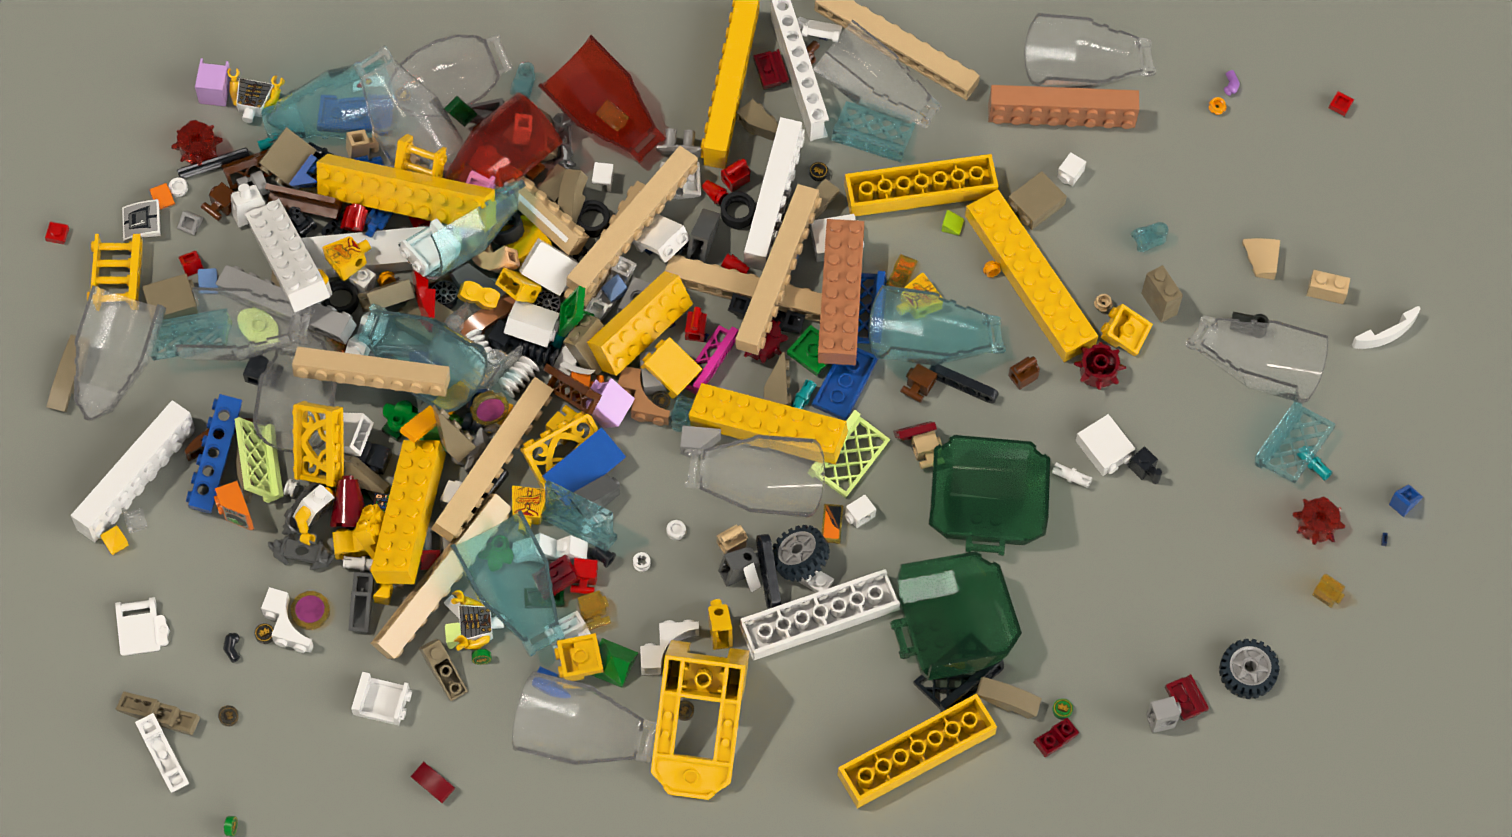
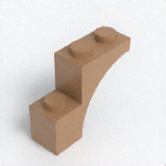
(642, 407)

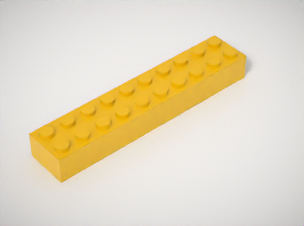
(729, 83)
(398, 189)
(1031, 275)

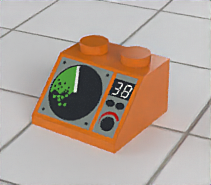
(233, 506)

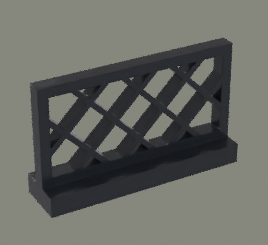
(962, 692)

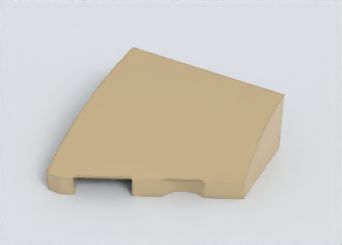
(1263, 256)

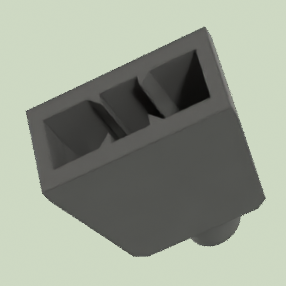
(733, 565)

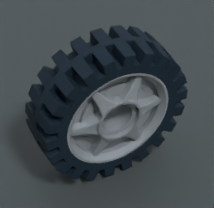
(800, 553)
(1256, 656)

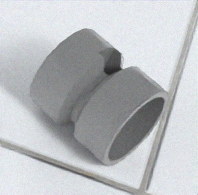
(255, 179)

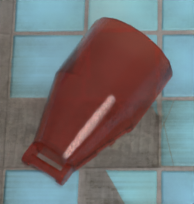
(587, 84)
(506, 143)

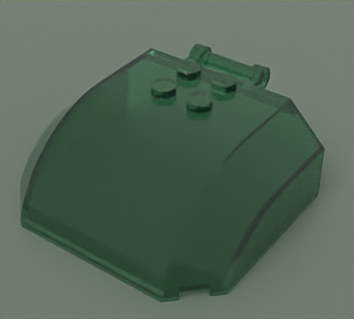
(989, 492)
(955, 614)

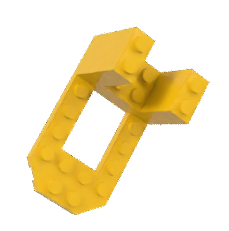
(703, 679)

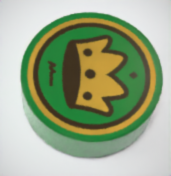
(481, 656)
(1062, 709)
(230, 826)

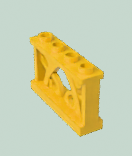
(555, 435)
(304, 453)

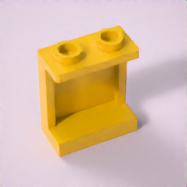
(671, 366)

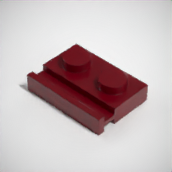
(771, 69)
(907, 432)
(562, 574)
(1188, 695)

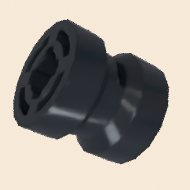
(470, 424)

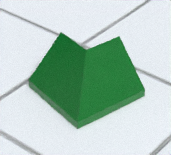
(616, 662)

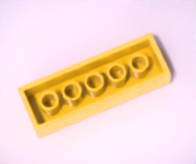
(640, 323)

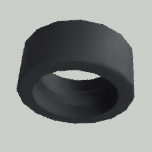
(594, 205)
(737, 223)
(511, 235)
(348, 286)

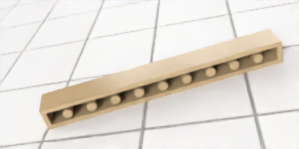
(905, 45)
(632, 221)
(778, 269)
(725, 282)
(490, 462)
(436, 582)

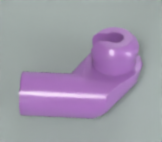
(1233, 84)

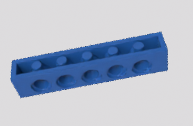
(206, 502)

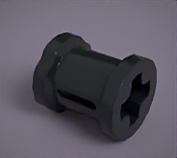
(605, 557)

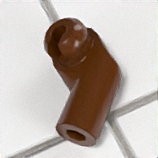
(811, 48)

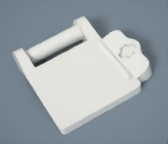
(819, 29)
(143, 631)

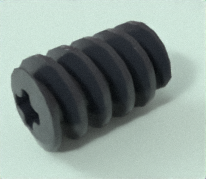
(539, 353)

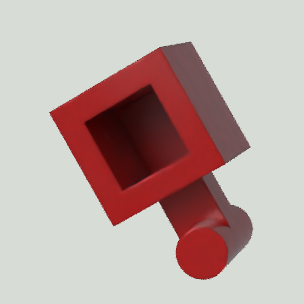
(736, 175)
(354, 218)
(696, 325)
(587, 572)

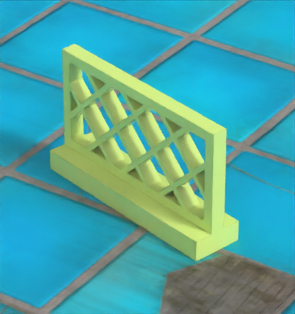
(852, 422)
(266, 467)

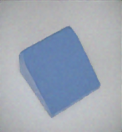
(207, 278)
(614, 288)

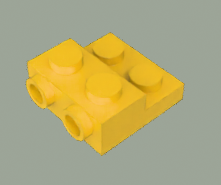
(1125, 329)
(369, 528)
(578, 657)

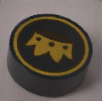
(818, 171)

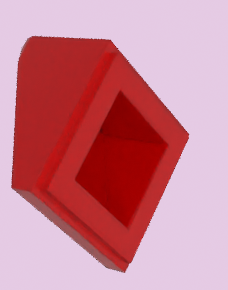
(190, 263)

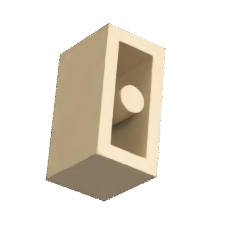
(1328, 287)

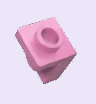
(477, 179)

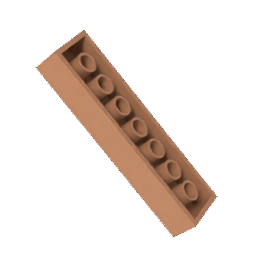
(1063, 106)
(841, 292)

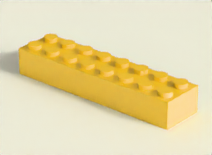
(920, 185)
(748, 416)
(408, 512)
(916, 750)

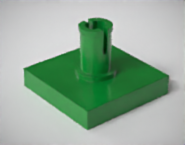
(572, 311)

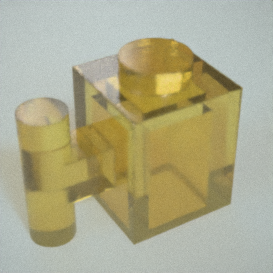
(1329, 591)
(593, 607)

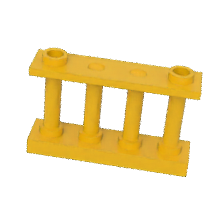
(403, 153)
(133, 263)

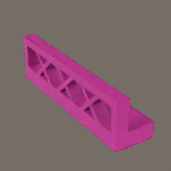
(715, 361)

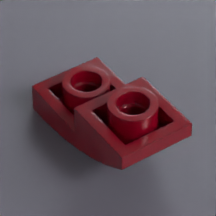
(1056, 737)
(432, 782)

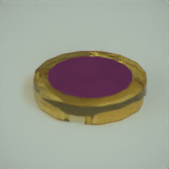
(489, 408)
(310, 610)

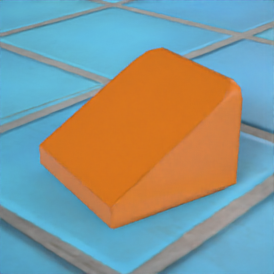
(163, 194)

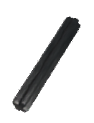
(212, 163)

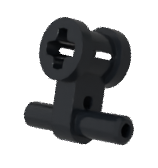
(301, 221)

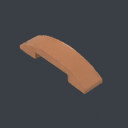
(486, 318)

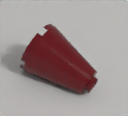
(347, 503)

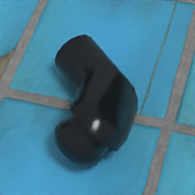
(229, 645)

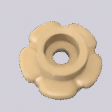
(1103, 298)

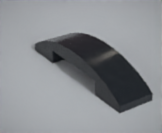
(789, 321)

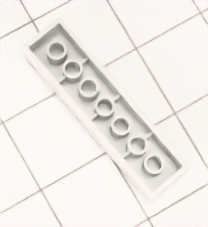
(774, 192)
(287, 255)
(133, 471)

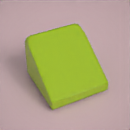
(952, 223)

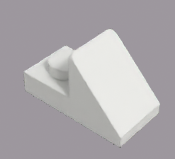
(818, 582)

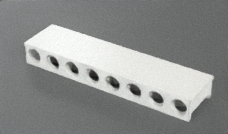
(799, 69)
(382, 256)
(819, 615)

